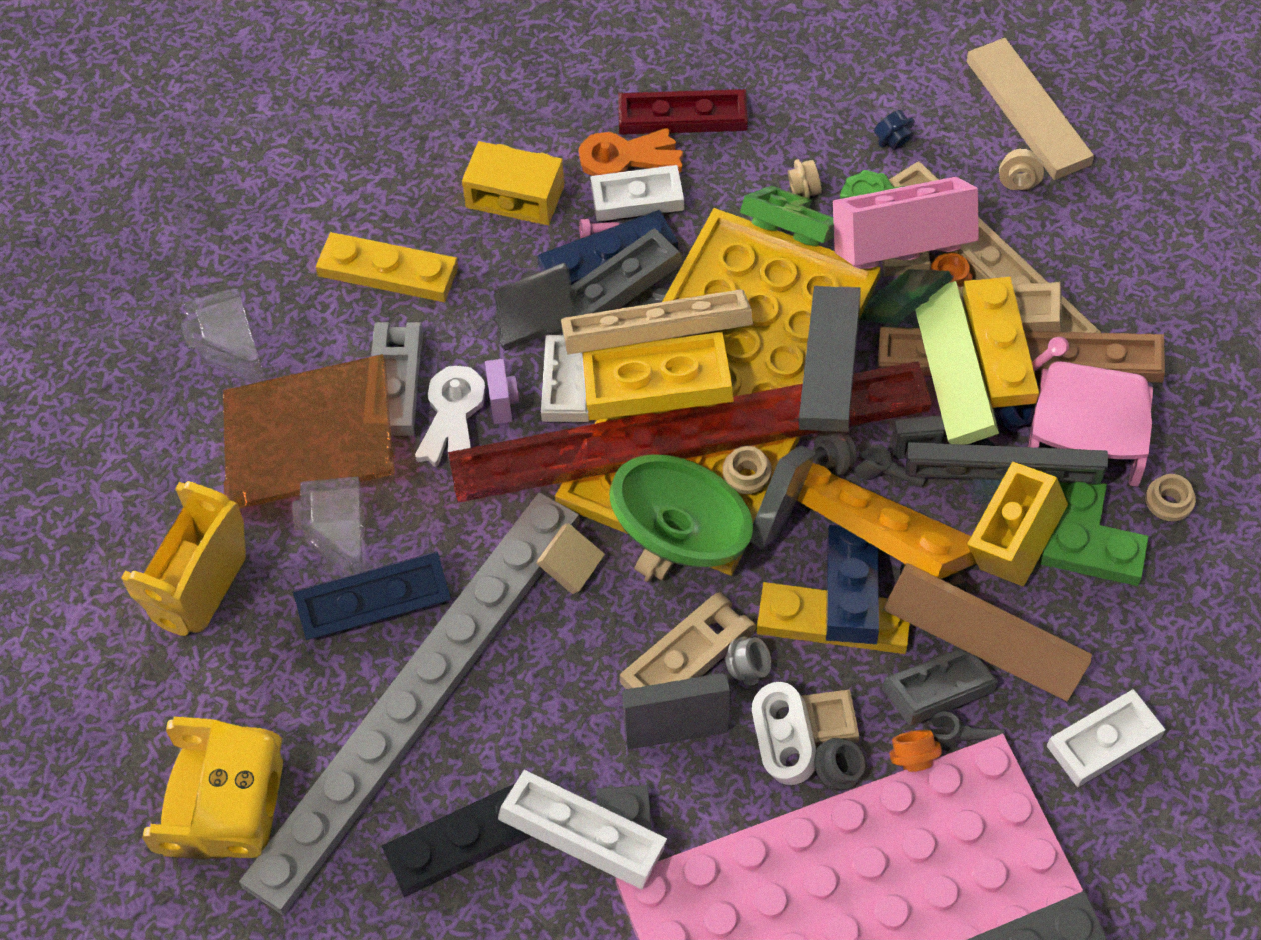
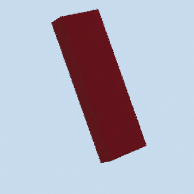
(683, 111)

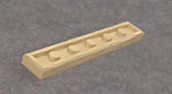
(995, 258)

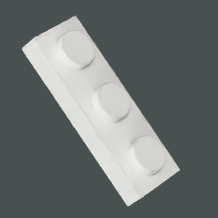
(582, 829)

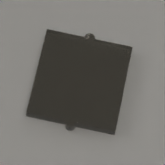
(534, 306)

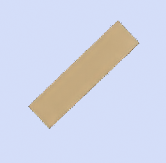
(1030, 108)
(656, 321)

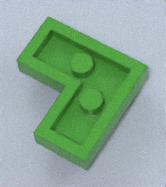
(779, 208)
(1090, 548)

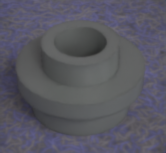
(835, 451)
(839, 763)

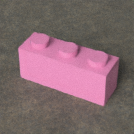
(905, 222)

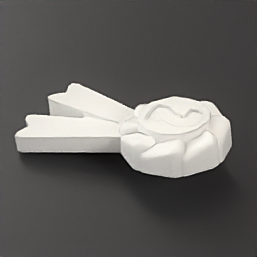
(455, 396)

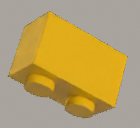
(513, 182)
(1018, 523)

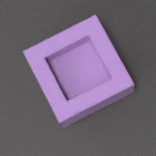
(501, 390)

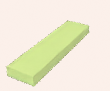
(955, 367)

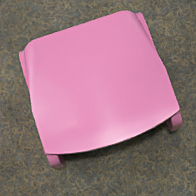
(1094, 412)

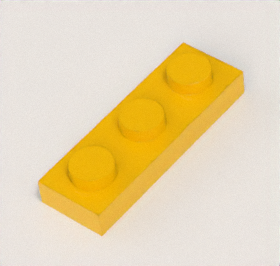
(387, 267)
(1000, 341)
(801, 615)

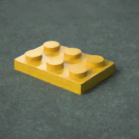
(657, 376)

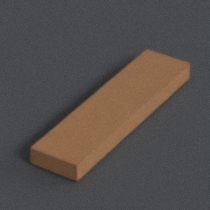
(987, 632)

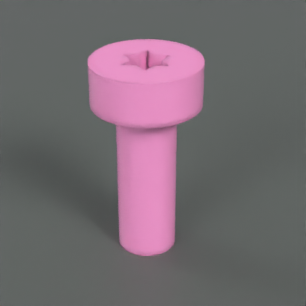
(587, 228)

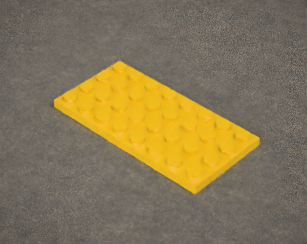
(764, 356)

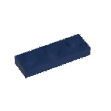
(594, 250)
(851, 588)
(371, 595)

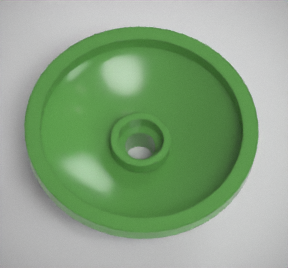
(680, 511)

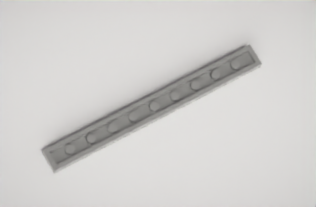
(404, 709)

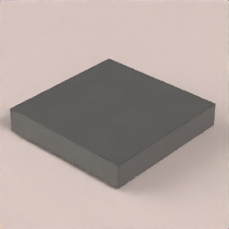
(676, 710)

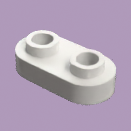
(784, 736)

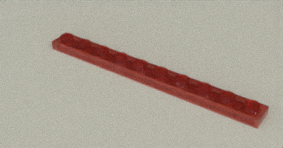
(677, 433)

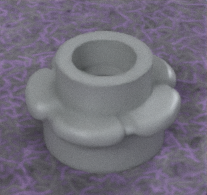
(748, 659)

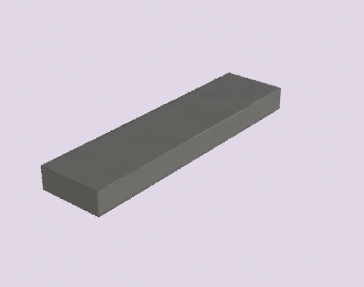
(830, 359)
(994, 461)

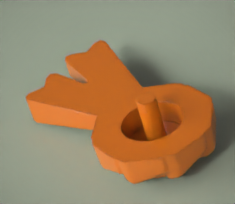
(613, 154)

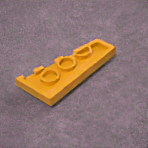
(887, 524)

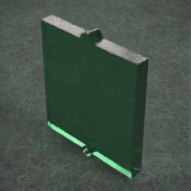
(904, 295)

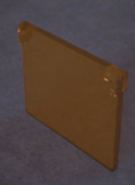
(307, 429)

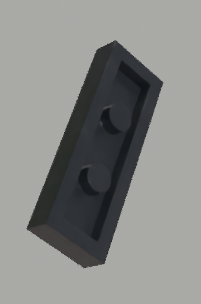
(451, 843)

